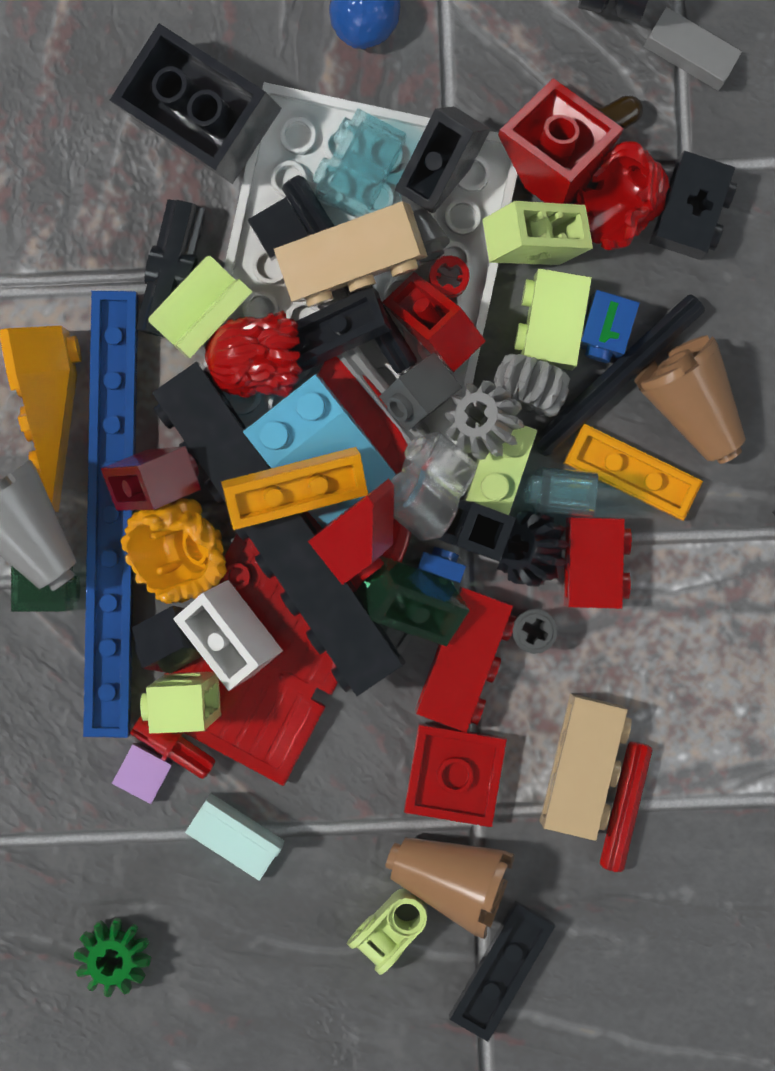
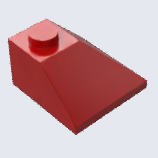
(558, 143)

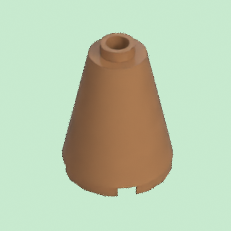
(696, 398)
(453, 879)

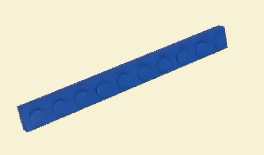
(107, 574)

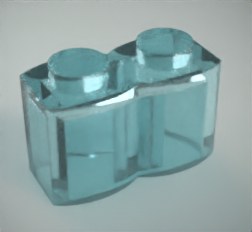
(562, 492)

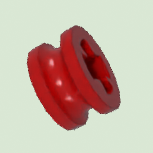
(450, 262)

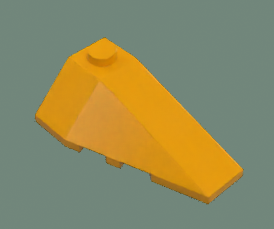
(45, 376)

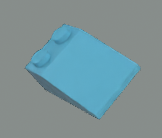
(313, 425)

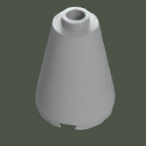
(31, 530)

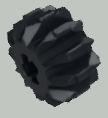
(533, 549)

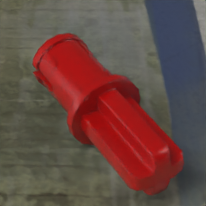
(176, 748)

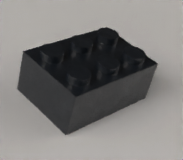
(196, 103)

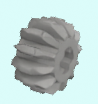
(533, 383)
(501, 421)

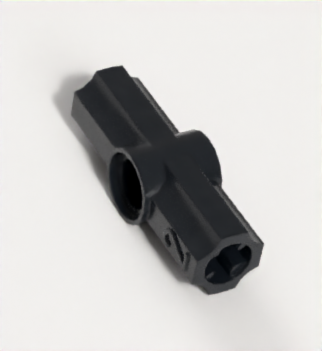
(171, 258)

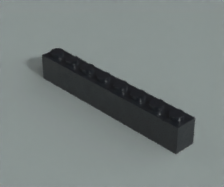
(332, 610)

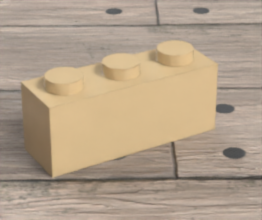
(351, 254)
(585, 767)

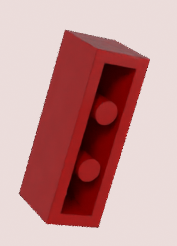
(466, 663)

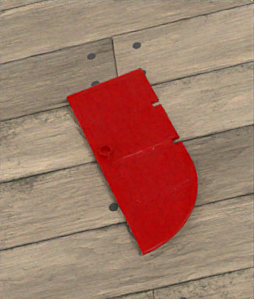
(273, 712)

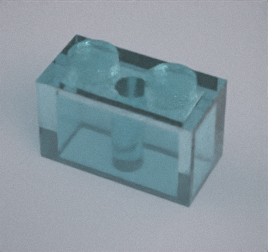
(359, 164)

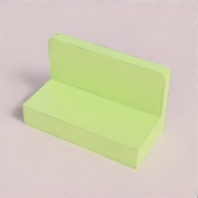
(199, 306)

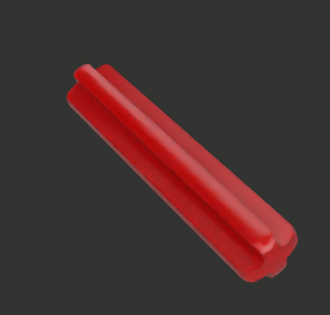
(626, 806)

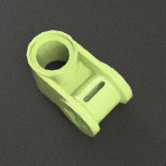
(385, 935)

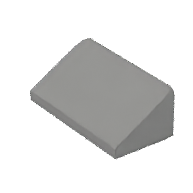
(692, 49)

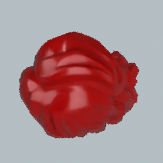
(627, 195)
(255, 356)

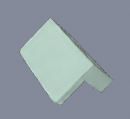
(235, 836)

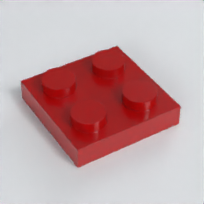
(455, 775)

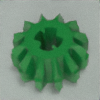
(97, 966)

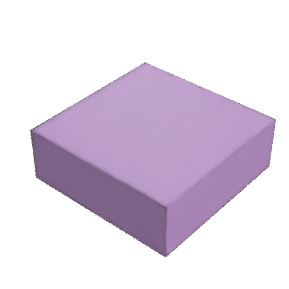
(142, 773)

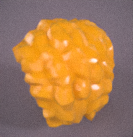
(174, 551)

